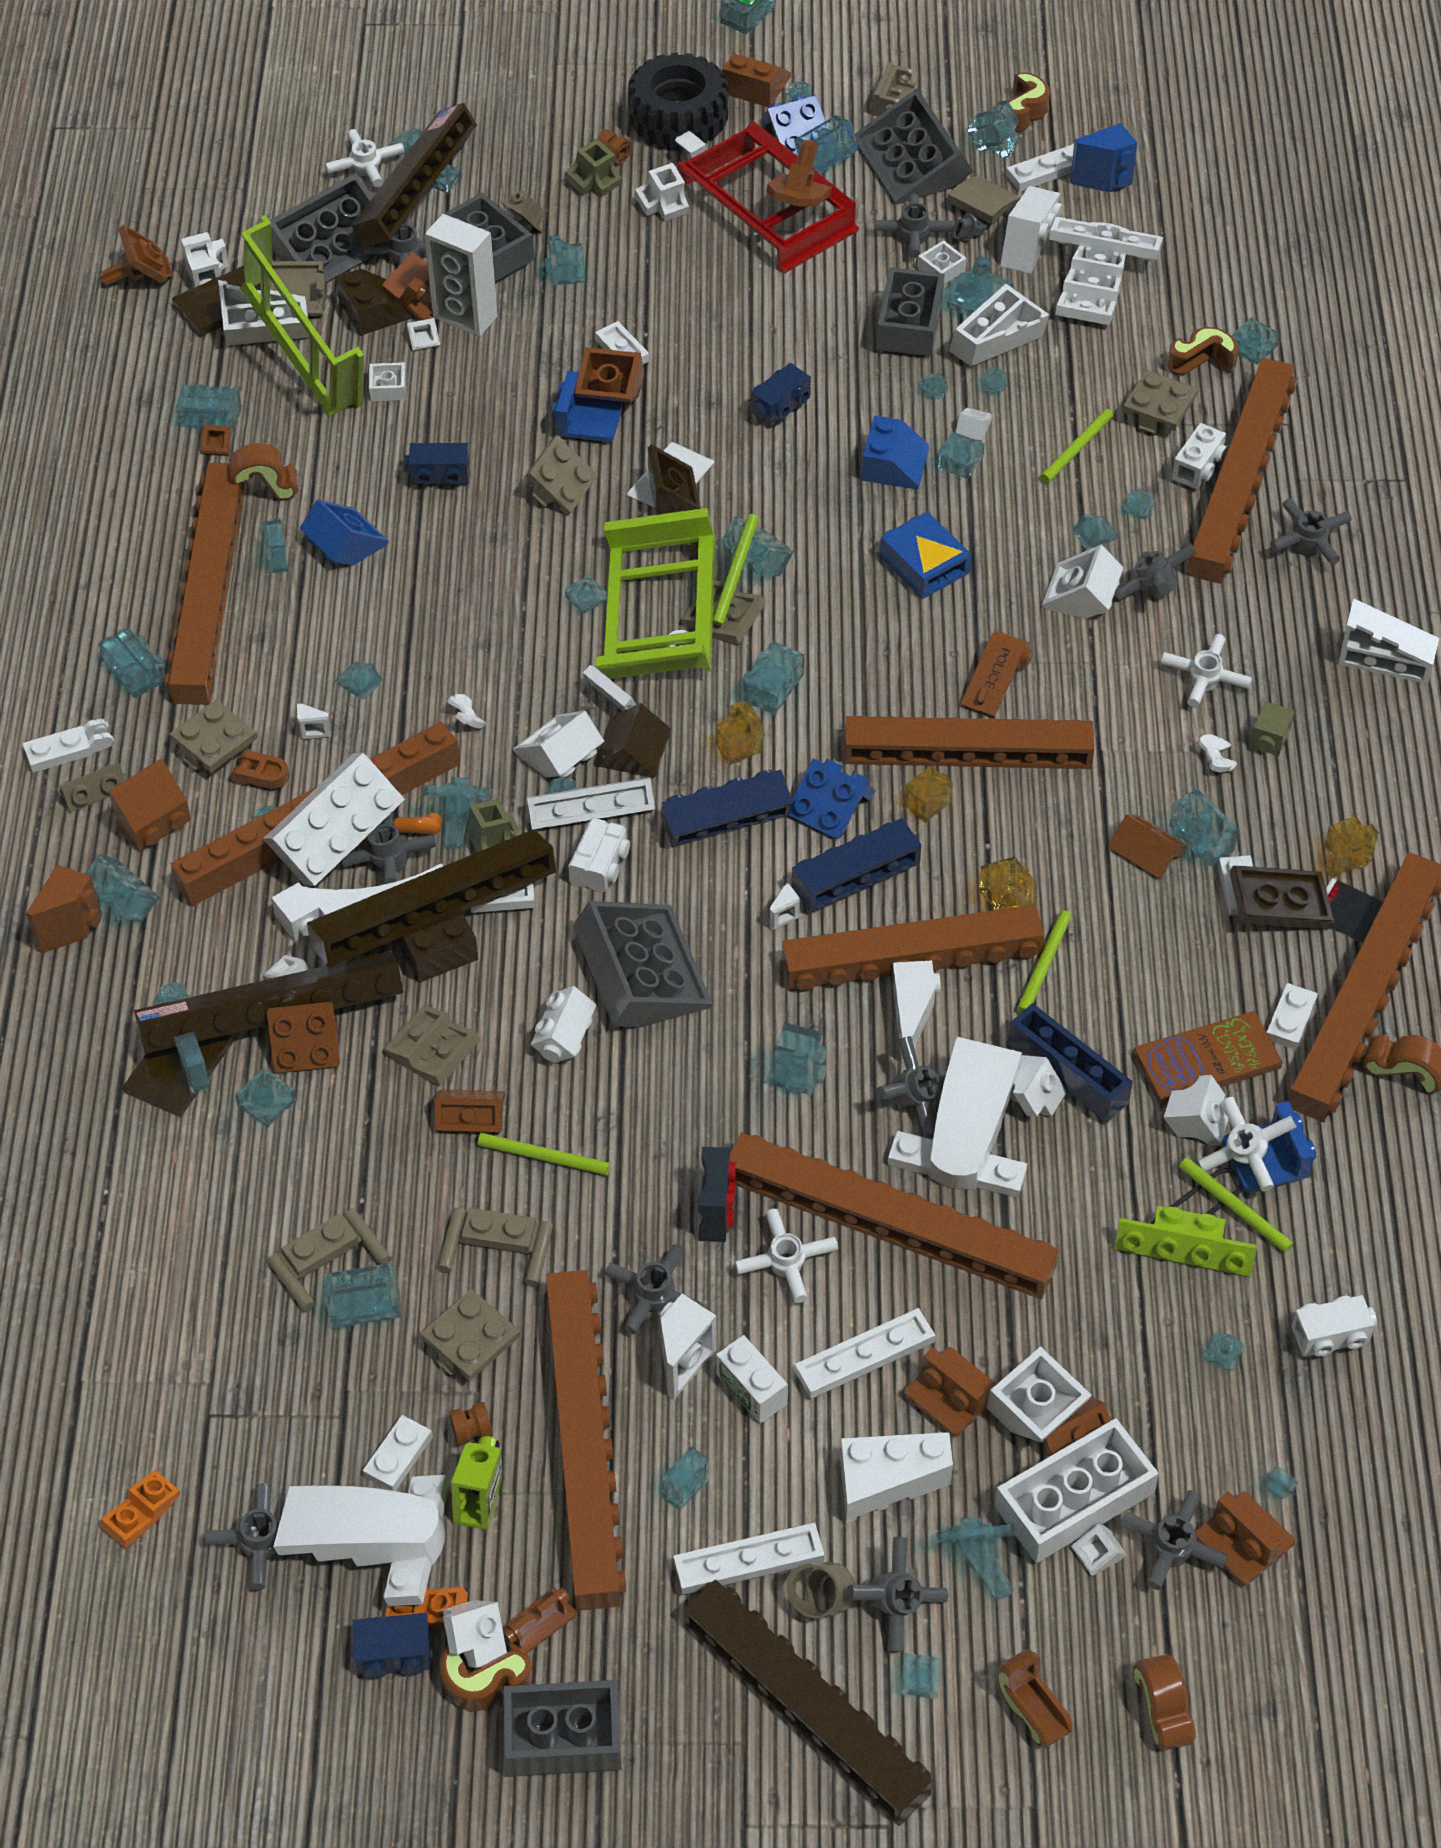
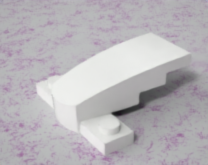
(1098, 266)
(968, 1124)
(370, 1529)

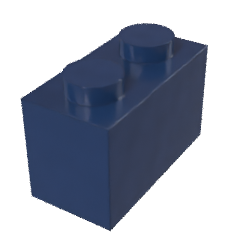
(392, 1645)

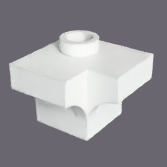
(663, 193)
(204, 258)
(1037, 1086)
(1198, 1111)
(475, 1631)

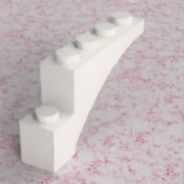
(303, 904)

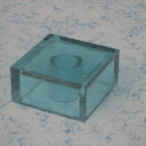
(1255, 340)
(960, 455)
(275, 546)
(192, 1062)
(265, 1097)
(685, 1478)

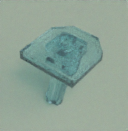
(974, 287)
(458, 801)
(981, 1550)

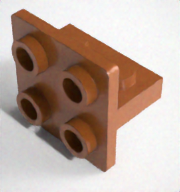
(411, 286)
(303, 1037)
(950, 1390)
(1246, 1535)

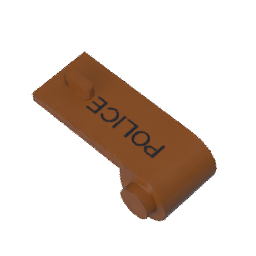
(995, 671)

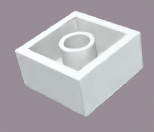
(944, 260)
(387, 381)

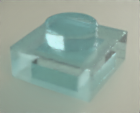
(447, 179)
(585, 594)
(921, 1676)

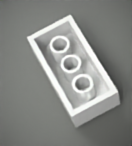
(461, 274)
(334, 819)
(1076, 1490)

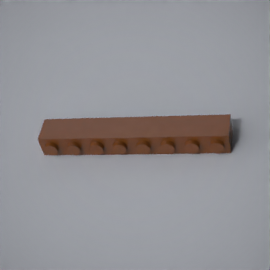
(969, 742)
(945, 941)

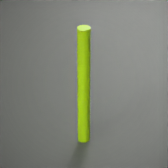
(1075, 447)
(735, 569)
(1045, 960)
(544, 1154)
(1236, 1205)

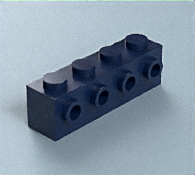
(726, 807)
(856, 865)
(1078, 1066)

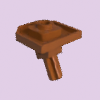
(798, 186)
(140, 259)

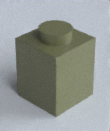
(1272, 728)

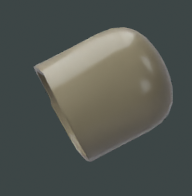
(827, 1573)

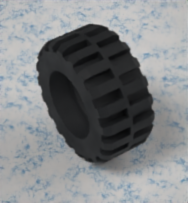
(673, 78)

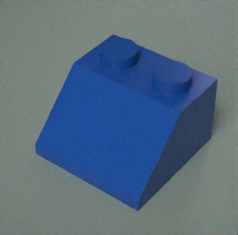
(1104, 159)
(894, 454)
(341, 533)

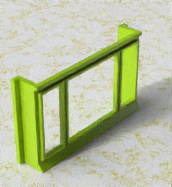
(345, 370)
(652, 533)

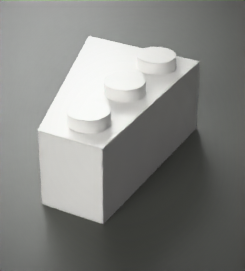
(1029, 228)
(244, 324)
(998, 326)
(1387, 645)
(892, 1469)

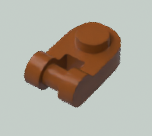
(270, 770)

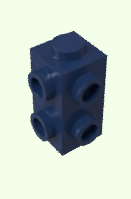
(780, 394)
(438, 463)

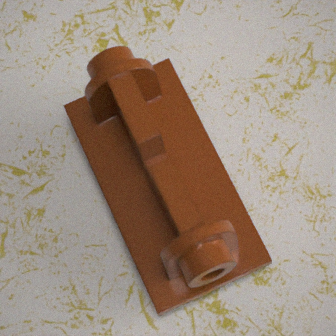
(539, 1621)

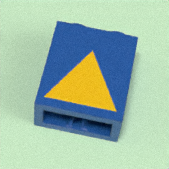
(925, 554)

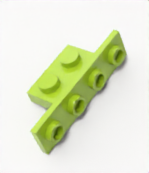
(1187, 1240)

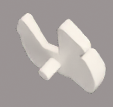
(467, 716)
(1212, 748)

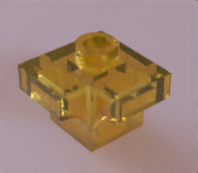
(739, 734)
(1349, 846)
(1007, 884)

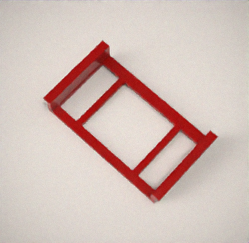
(801, 245)

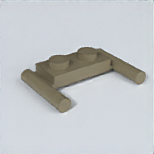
(498, 1232)
(319, 1248)

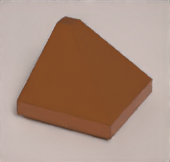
(216, 439)

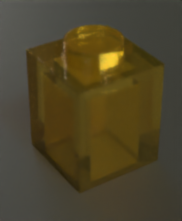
(928, 793)

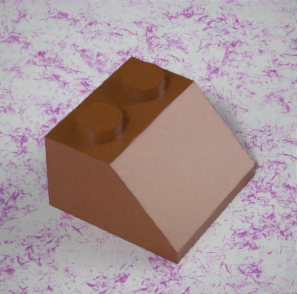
(754, 79)
(610, 375)
(149, 806)
(64, 910)

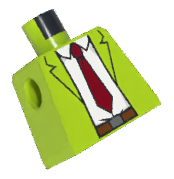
(480, 1471)

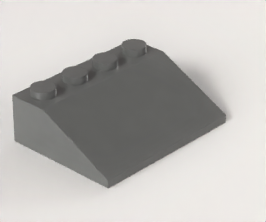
(912, 150)
(322, 228)
(640, 962)

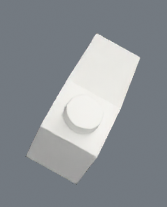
(914, 996)

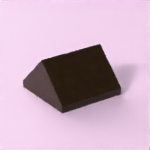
(671, 483)
(634, 742)

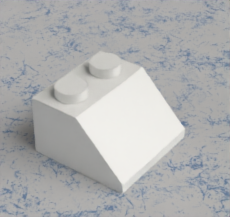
(1084, 584)
(560, 744)
(686, 1340)
(1036, 1397)

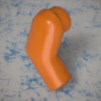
(421, 825)

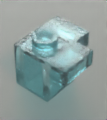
(995, 130)
(565, 262)

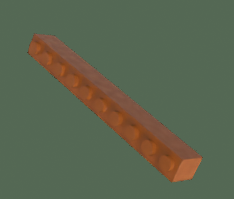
(1242, 470)
(206, 587)
(245, 851)
(1366, 988)
(894, 1215)
(583, 1441)

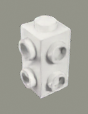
(1199, 456)
(563, 1024)
(1333, 1325)

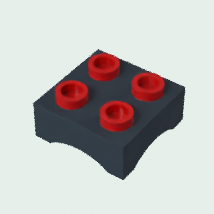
(717, 1194)

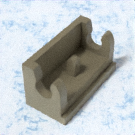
(892, 88)

